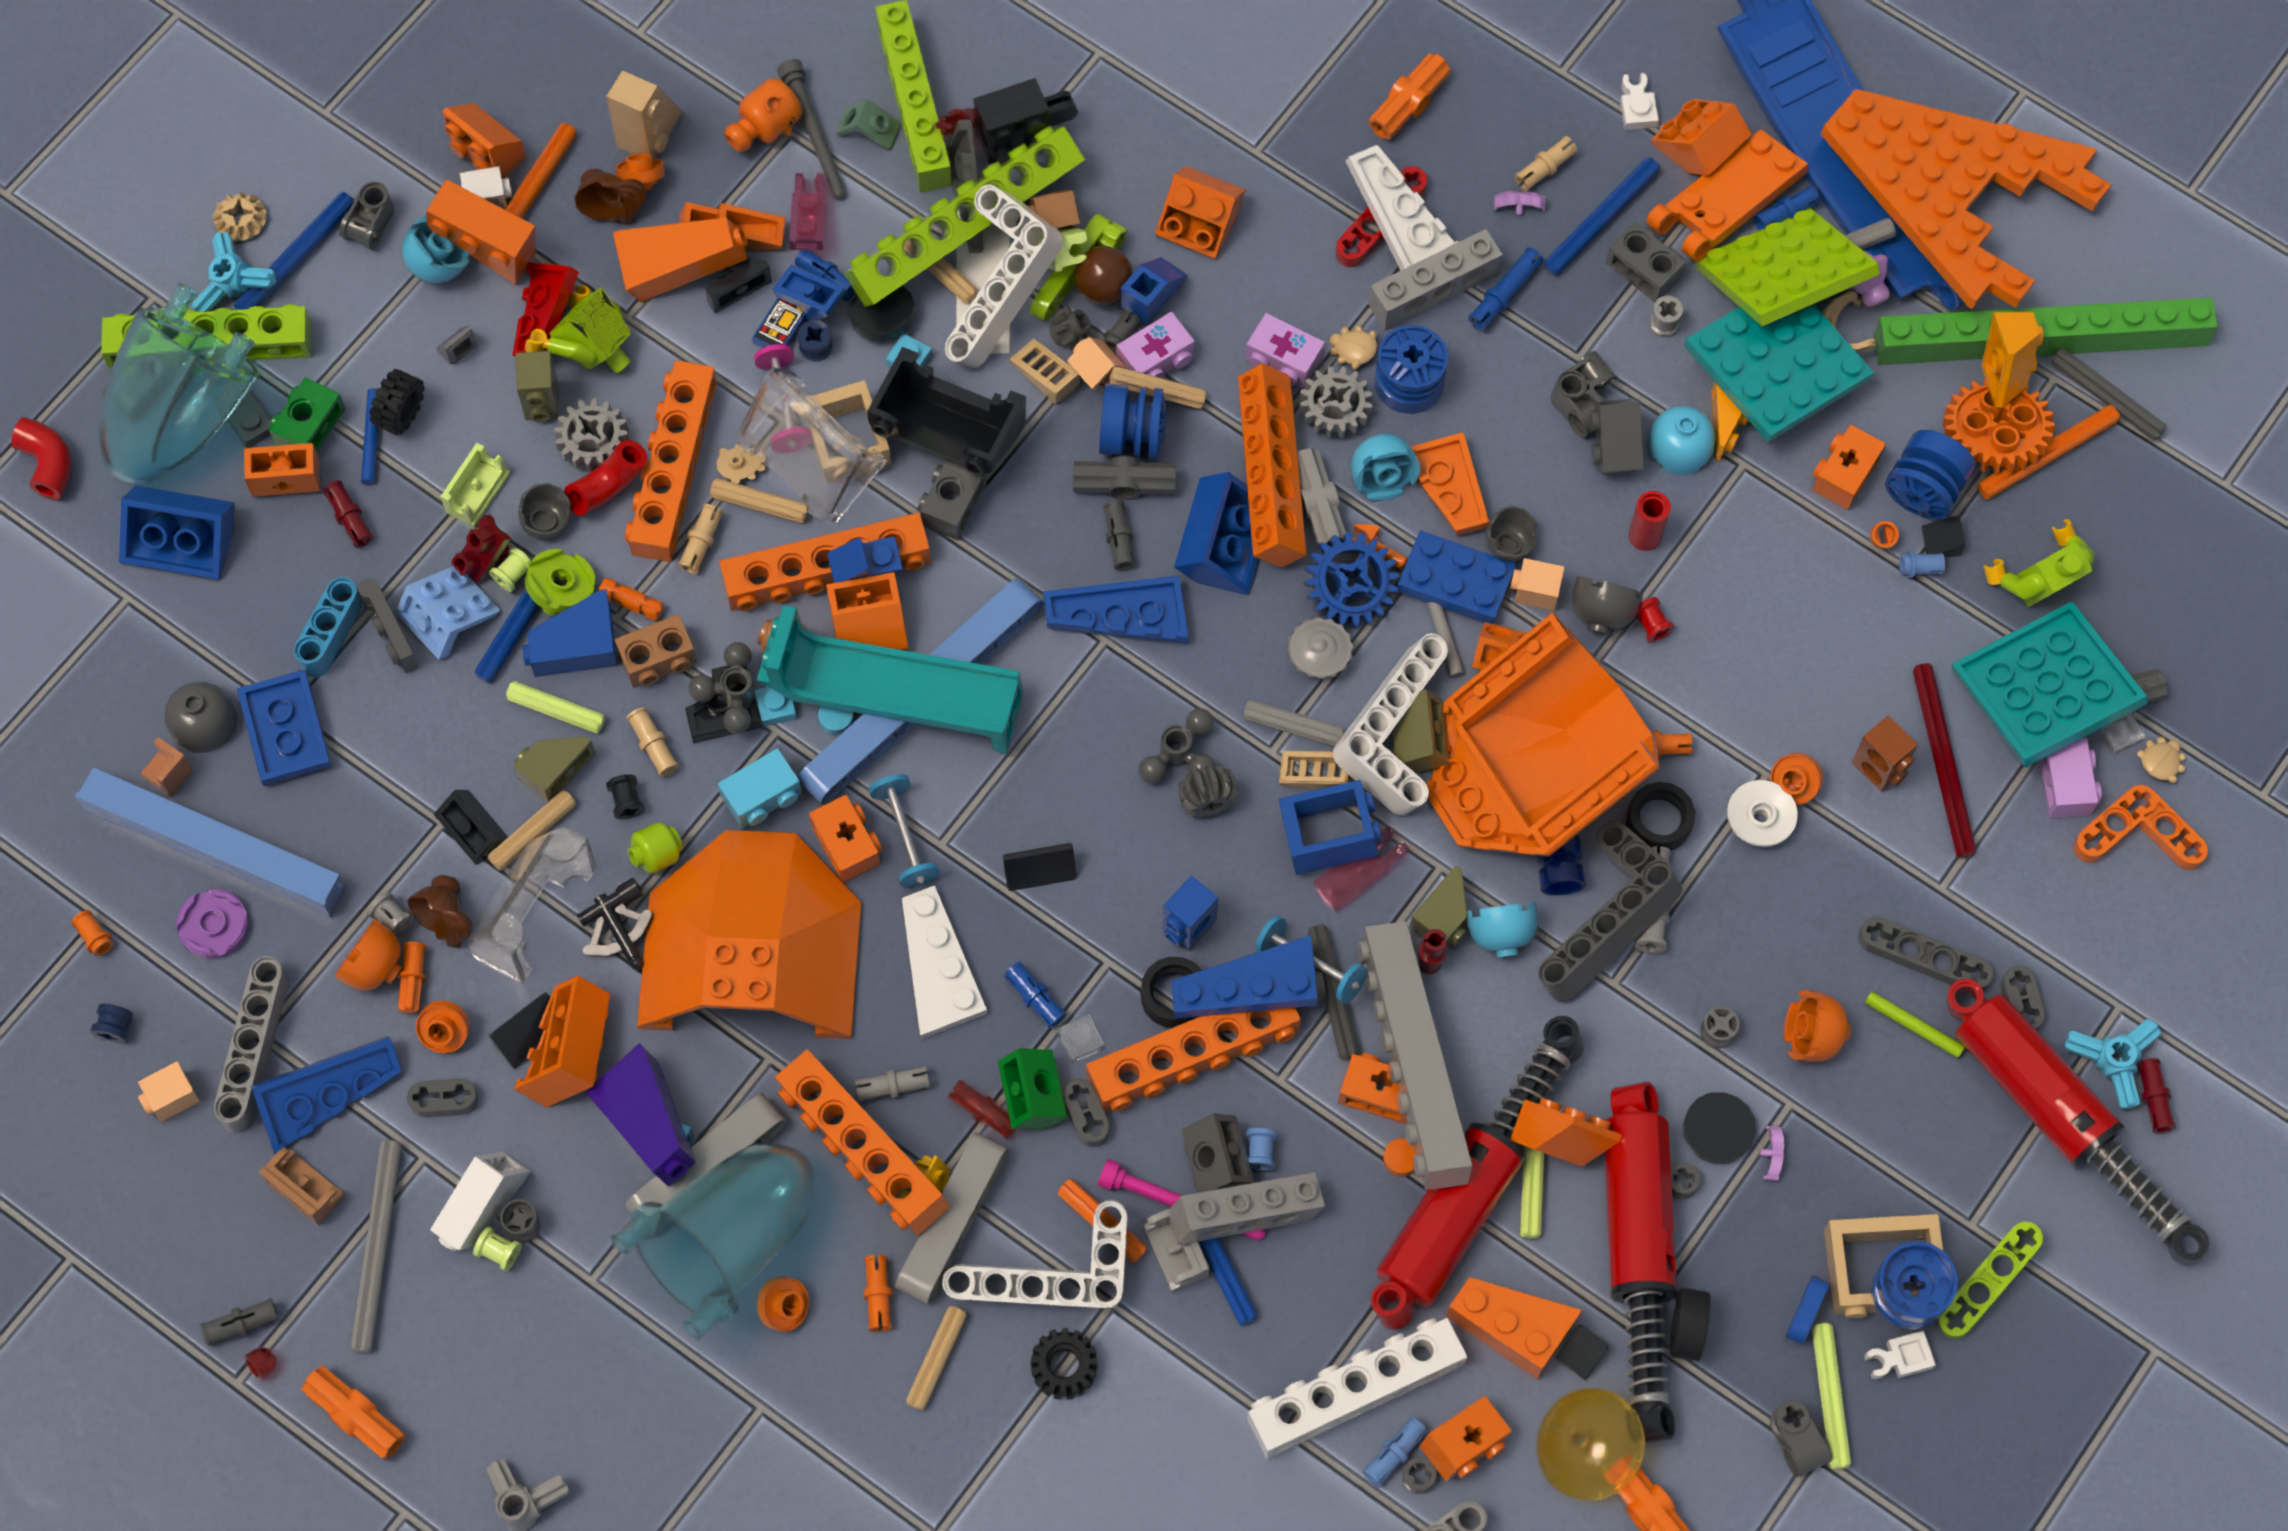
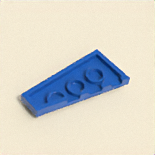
(1125, 609)
(1256, 982)

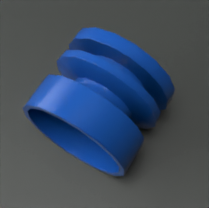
(1409, 385)
(1132, 421)
(1930, 474)
(1926, 1269)

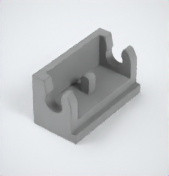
(1181, 1263)

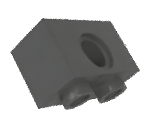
(945, 515)
(1217, 1153)

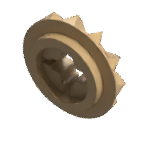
(249, 224)

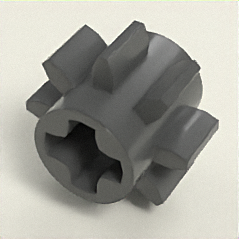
(1069, 327)

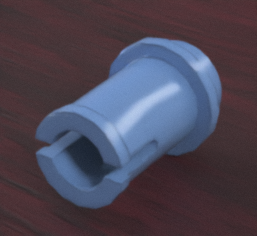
(1921, 564)

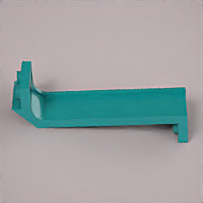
(890, 682)

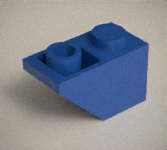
(1151, 288)

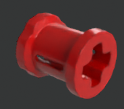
(1654, 620)

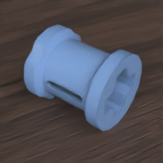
(1261, 1149)

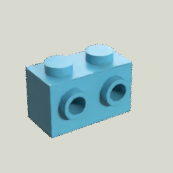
(760, 789)

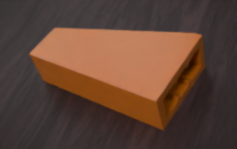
(676, 254)

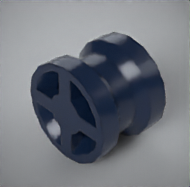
(812, 348)
(111, 1023)

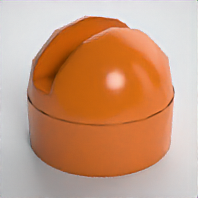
(1890, 534)

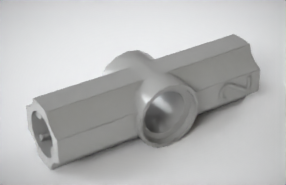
(1319, 497)

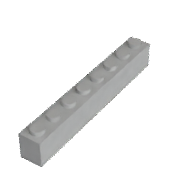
(1415, 1056)

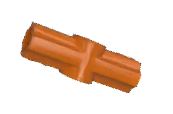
(1409, 96)
(353, 1413)
(1650, 1505)

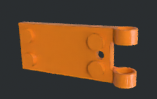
(1730, 194)

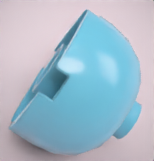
(432, 256)
(1682, 440)
(1384, 466)
(1503, 928)

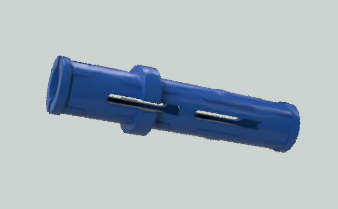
(1497, 298)

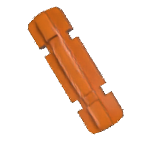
(632, 599)

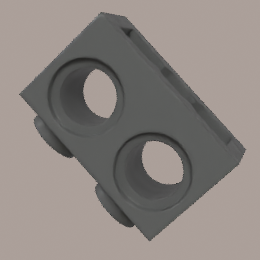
(1639, 267)

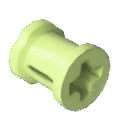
(511, 569)
(497, 1248)

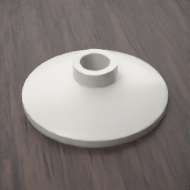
(1766, 799)

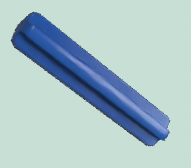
(506, 638)
(1228, 1280)

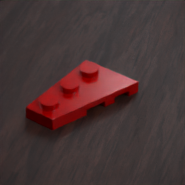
(545, 300)

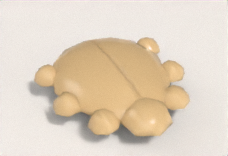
(1354, 346)
(738, 465)
(2162, 759)

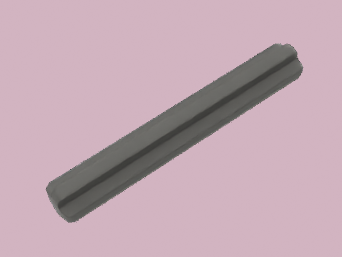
(2108, 393)
(1337, 1011)

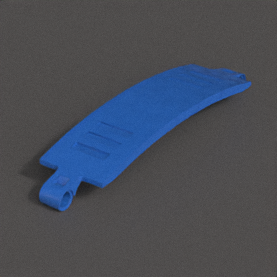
(1799, 86)

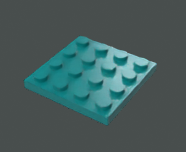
(1779, 369)
(2049, 684)

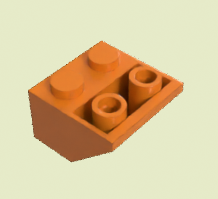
(1702, 135)
(482, 139)
(1199, 211)
(868, 611)
(1563, 1134)

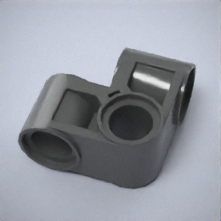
(1585, 380)

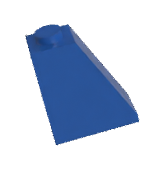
(573, 639)

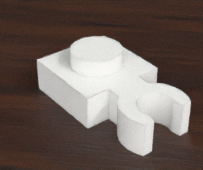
(1638, 107)
(1906, 1354)

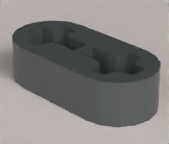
(2030, 992)
(442, 1106)
(1078, 1116)

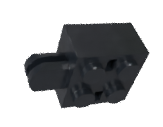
(1016, 115)

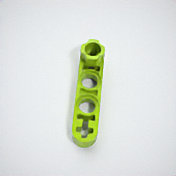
(1099, 232)
(1993, 1282)

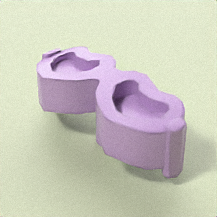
(1519, 199)
(1776, 1152)

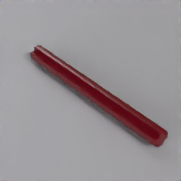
(1944, 761)

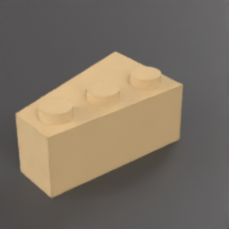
(641, 115)

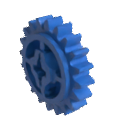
(1338, 573)

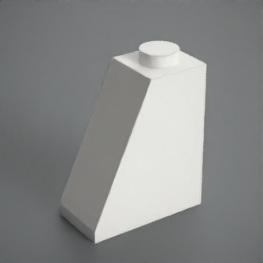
(478, 1199)

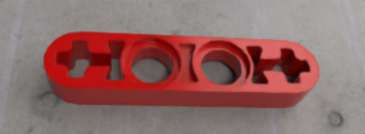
(1369, 242)

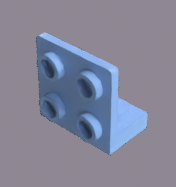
(443, 607)

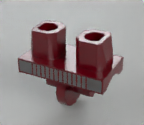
(482, 551)

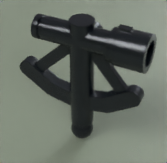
(606, 911)

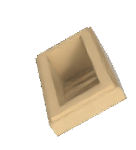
(1054, 392)
(1315, 781)

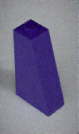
(644, 1113)

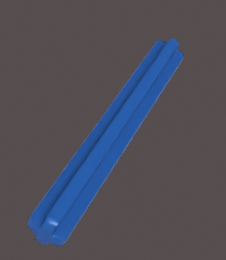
(1602, 216)
(299, 249)

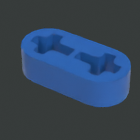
(1807, 1309)

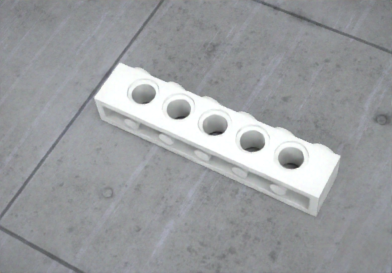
(1276, 1436)

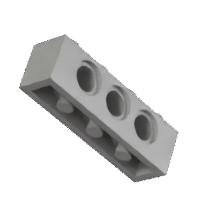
(1435, 279)
(1246, 1208)

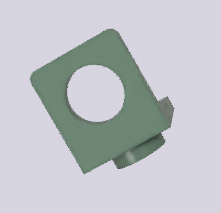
(870, 121)

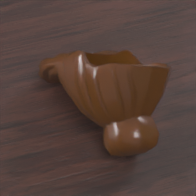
(609, 197)
(440, 910)

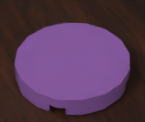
(212, 924)

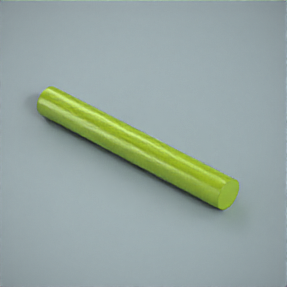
(1914, 1024)

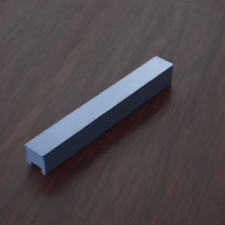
(210, 841)

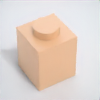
(1094, 362)
(1537, 584)
(167, 1092)

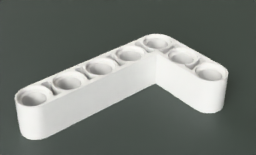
(1005, 276)
(1385, 717)
(1052, 1278)

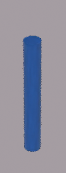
(370, 444)

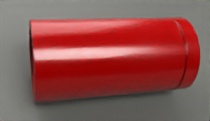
(1649, 520)

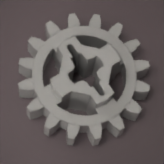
(1335, 403)
(595, 421)

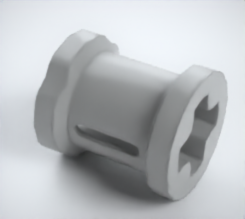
(1665, 316)
(385, 903)

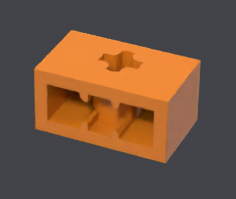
(282, 469)
(1844, 483)
(847, 857)
(1360, 1088)
(1447, 1443)

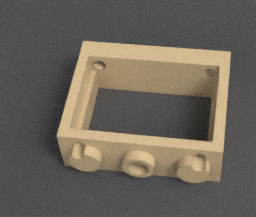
(1869, 1230)

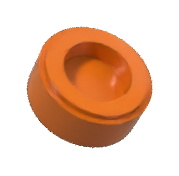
(1399, 1157)

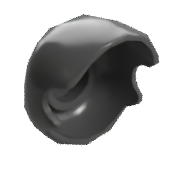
(544, 511)
(1511, 534)

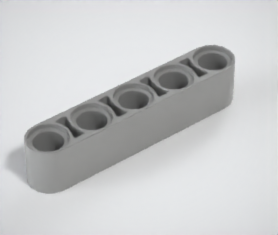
(247, 1028)
(748, 1126)
(943, 1238)

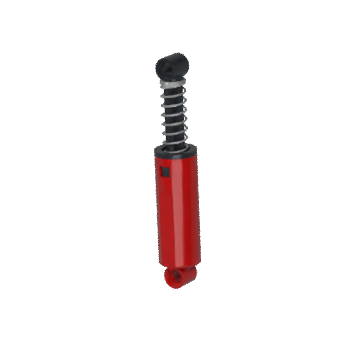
(2064, 1108)
(1453, 1216)
(1642, 1244)

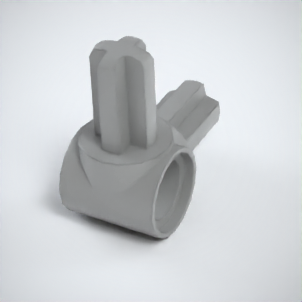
(511, 1494)

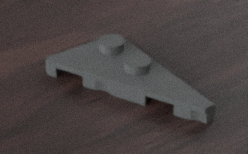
(963, 168)

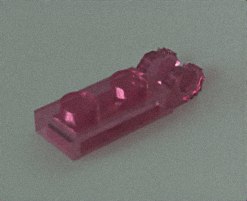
(808, 215)
(1348, 880)

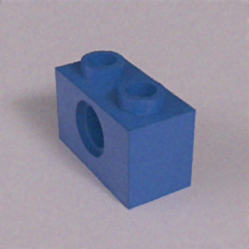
(1189, 913)

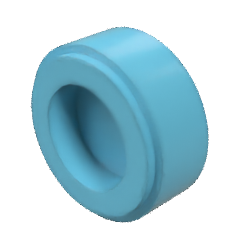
(834, 720)

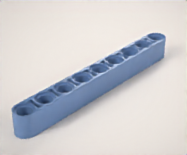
(873, 735)

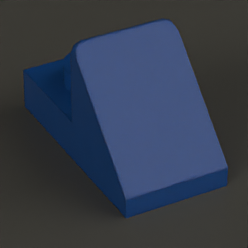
(808, 292)
(863, 560)

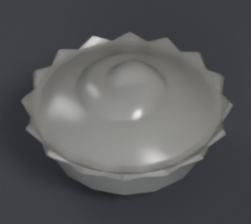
(1320, 647)

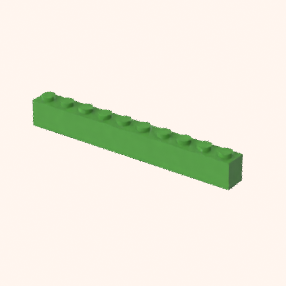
(2072, 327)

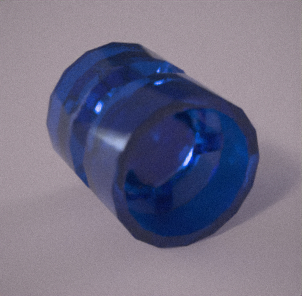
(1561, 871)

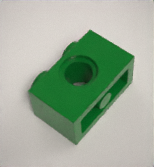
(307, 399)
(1032, 1089)

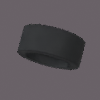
(1671, 794)
(1160, 968)
(1689, 1324)

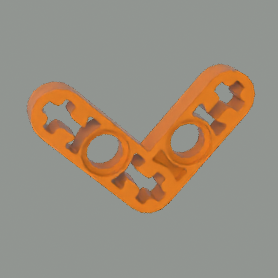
(2144, 818)

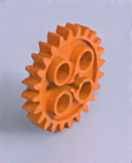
(2003, 434)

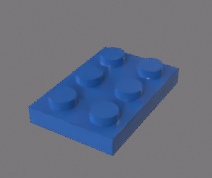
(1456, 577)
(284, 727)

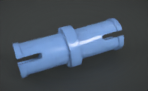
(1395, 1452)

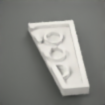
(1399, 212)
(940, 973)

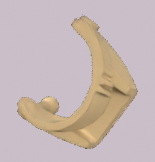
(1834, 308)

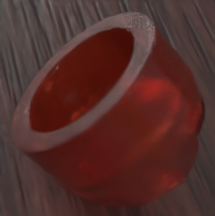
(260, 1362)

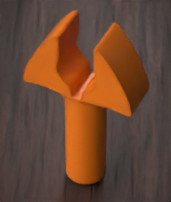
(1371, 532)

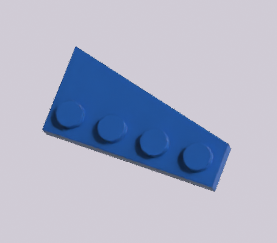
(310, 1095)

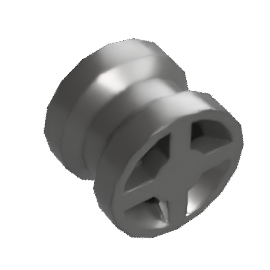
(1723, 1020)

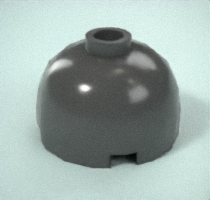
(1605, 604)
(200, 717)

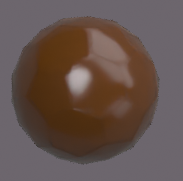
(1102, 275)

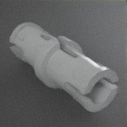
(892, 1083)

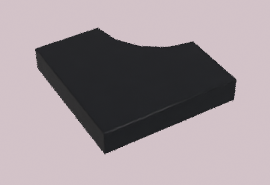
(706, 718)

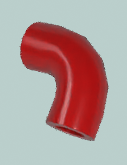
(52, 456)
(607, 479)

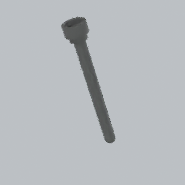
(793, 75)

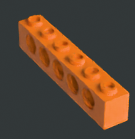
(1271, 465)
(660, 539)
(807, 555)
(1171, 1045)
(807, 1076)

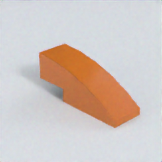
(761, 229)

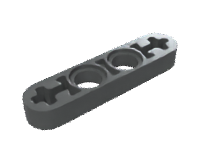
(1926, 950)

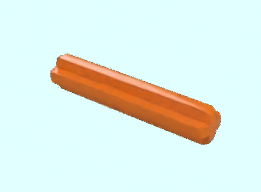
(1086, 1205)

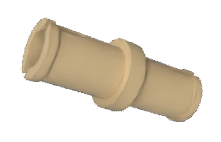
(1545, 163)
(700, 539)
(652, 741)

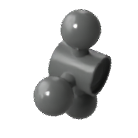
(703, 688)
(1198, 723)

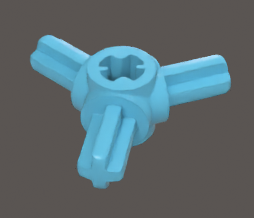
(230, 275)
(2120, 1071)

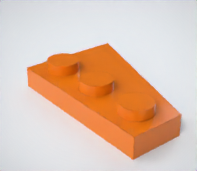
(1452, 482)

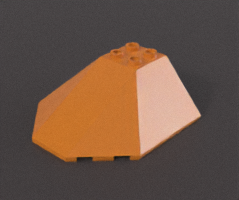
(1538, 747)
(752, 929)

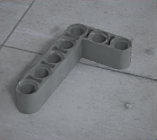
(1615, 913)

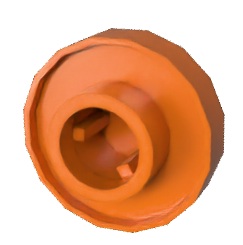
(642, 168)
(1798, 776)
(442, 1026)
(782, 1303)

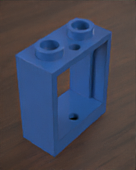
(1334, 851)

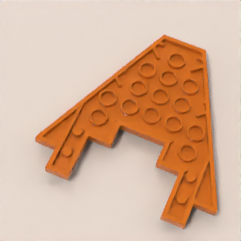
(1933, 167)

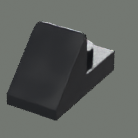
(741, 281)

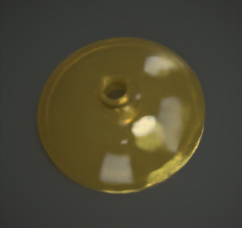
(1611, 1446)

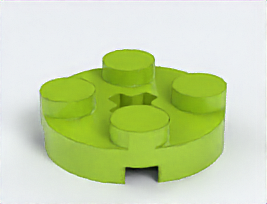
(549, 595)

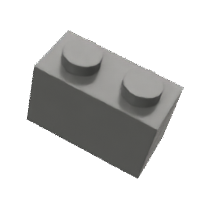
(1617, 435)

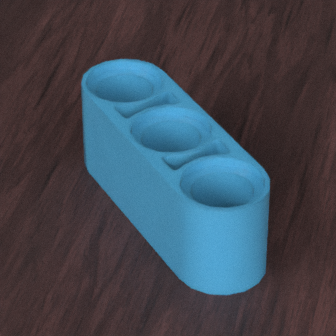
(328, 611)

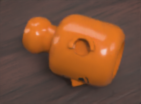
(764, 115)

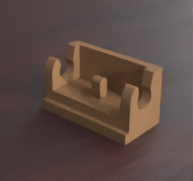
(301, 1185)

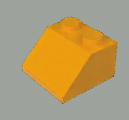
(2010, 354)

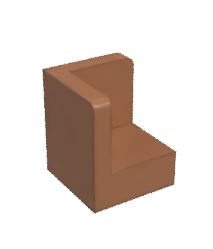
(167, 768)

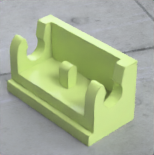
(1070, 236)
(474, 486)

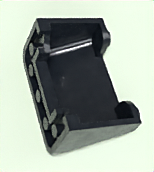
(945, 417)

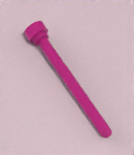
(1115, 1177)

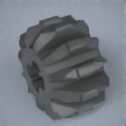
(1208, 791)

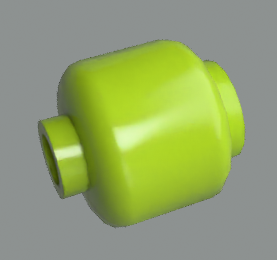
(655, 847)

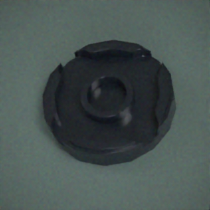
(884, 319)
(1719, 1128)

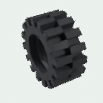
(397, 401)
(1058, 1385)

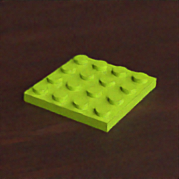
(1787, 266)

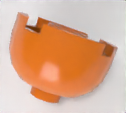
(371, 959)
(1816, 1027)

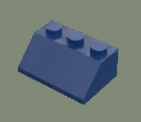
(175, 531)
(1218, 536)

